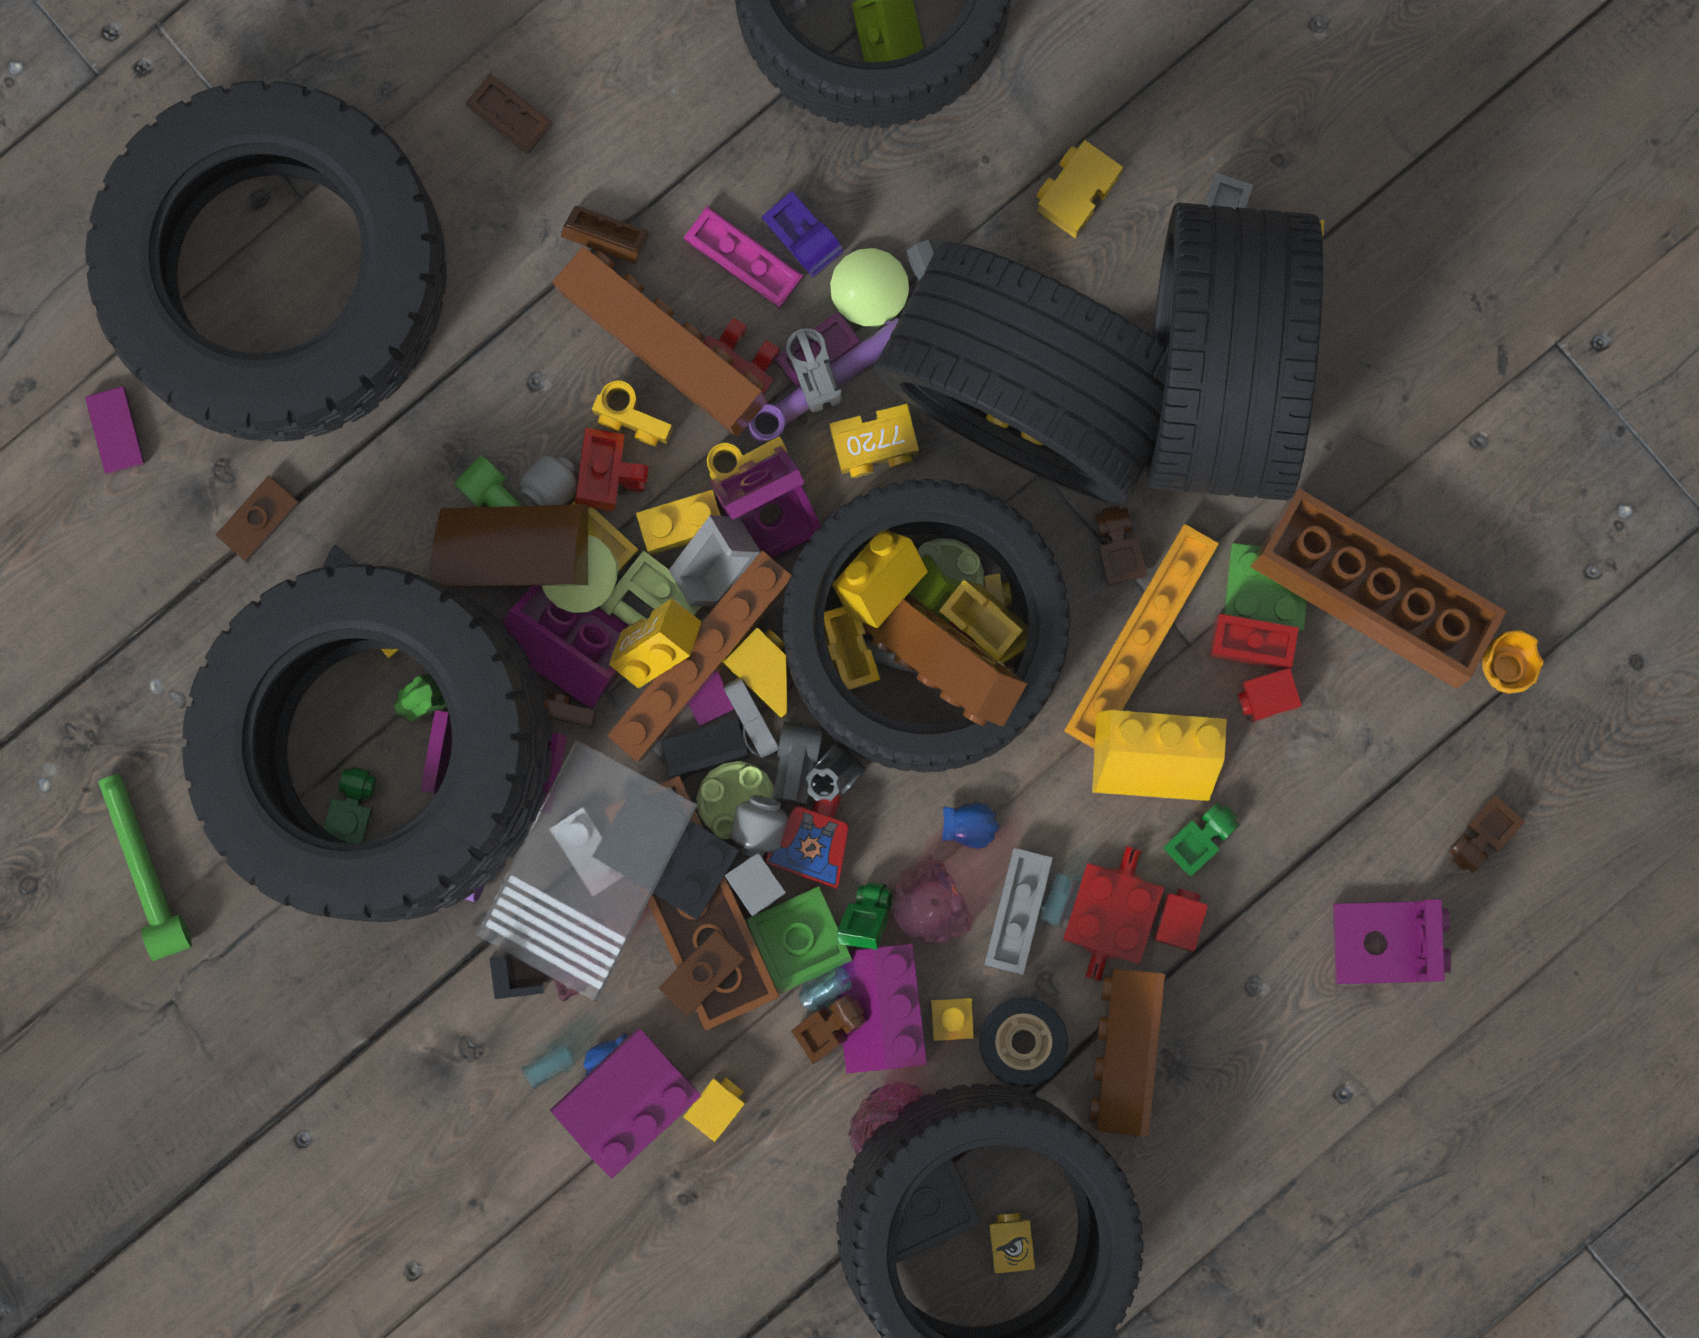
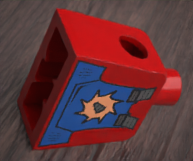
(813, 844)

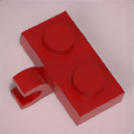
(602, 470)

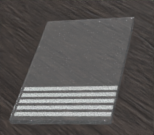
(586, 870)

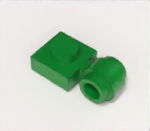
(348, 819)
(1193, 846)
(867, 919)

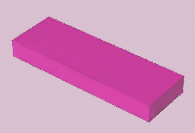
(743, 257)

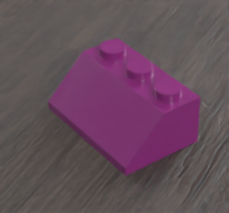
(566, 645)
(888, 992)
(625, 1103)

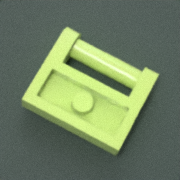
(651, 584)

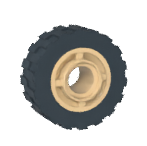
(1027, 1016)

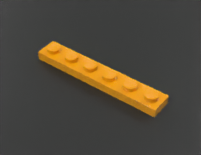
(1143, 631)

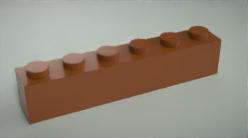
(661, 341)
(717, 639)
(948, 662)

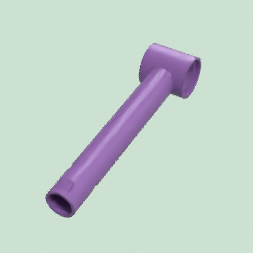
(843, 371)

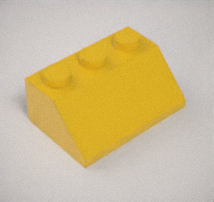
(1157, 754)

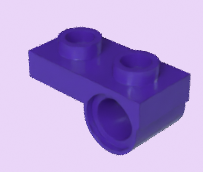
(803, 234)

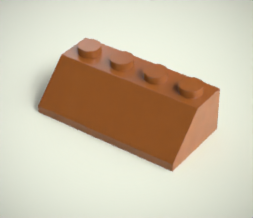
(1128, 1052)

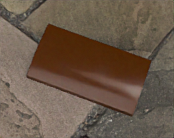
(511, 546)

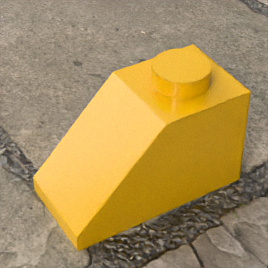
(763, 669)

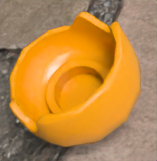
(1512, 662)

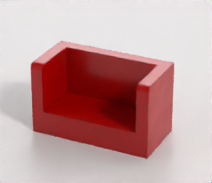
(1253, 642)

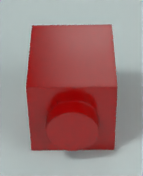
(1269, 695)
(1181, 920)

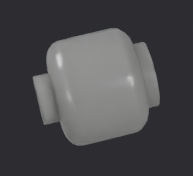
(549, 482)
(758, 826)

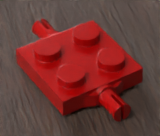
(1113, 913)

